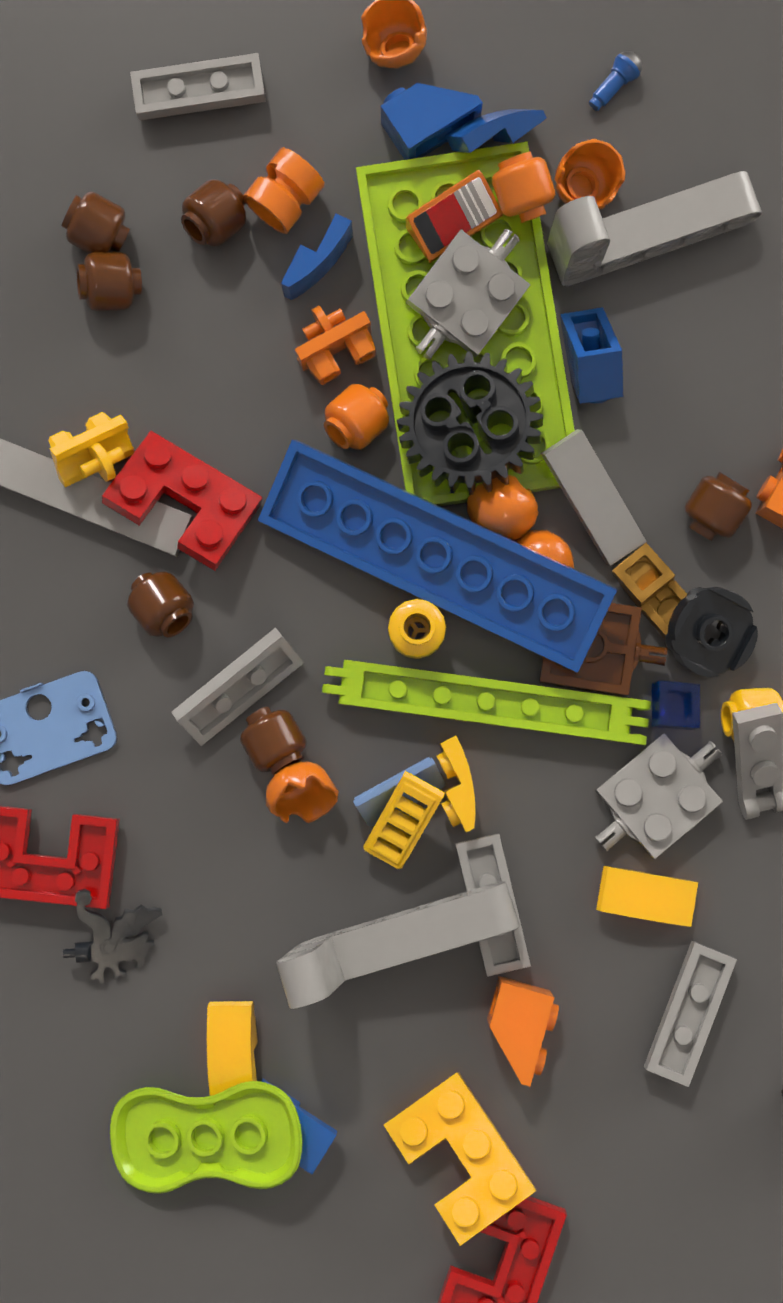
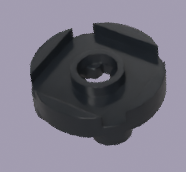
(688, 624)

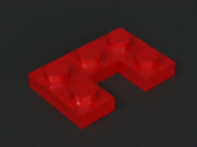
(220, 501)
(55, 878)
(531, 1239)

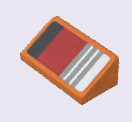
(463, 206)

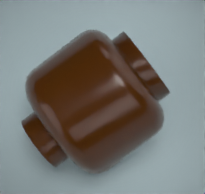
(213, 213)
(95, 224)
(108, 281)
(718, 506)
(160, 604)
(272, 740)

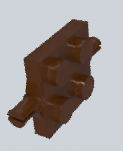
(610, 657)

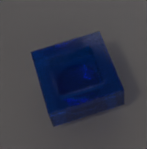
(675, 705)

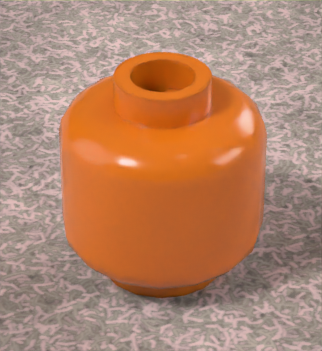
(523, 186)
(356, 417)

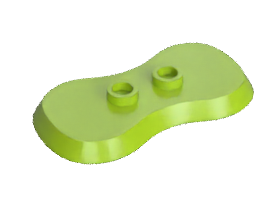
(236, 1136)

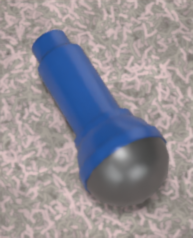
(625, 69)

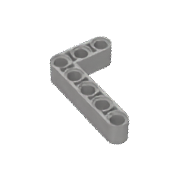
(591, 246)
(324, 962)

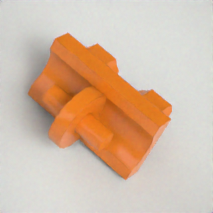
(319, 352)

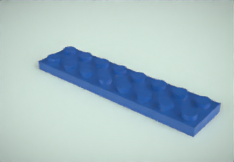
(437, 555)

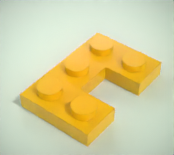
(495, 1173)

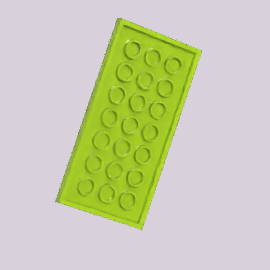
(524, 338)

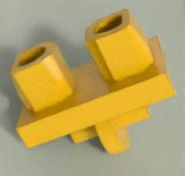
(91, 451)

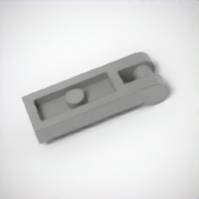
(759, 759)

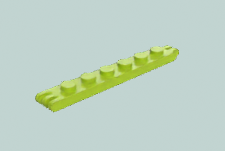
(488, 701)

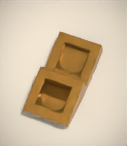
(650, 586)

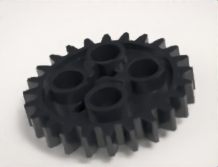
(505, 404)

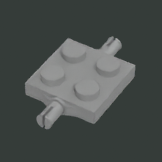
(467, 293)
(659, 796)

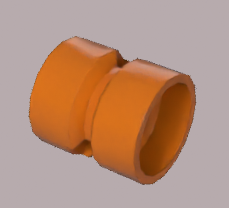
(281, 193)

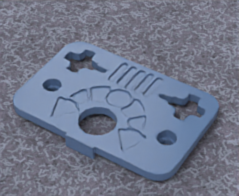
(53, 738)

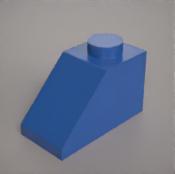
(424, 115)
(592, 355)

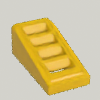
(388, 841)

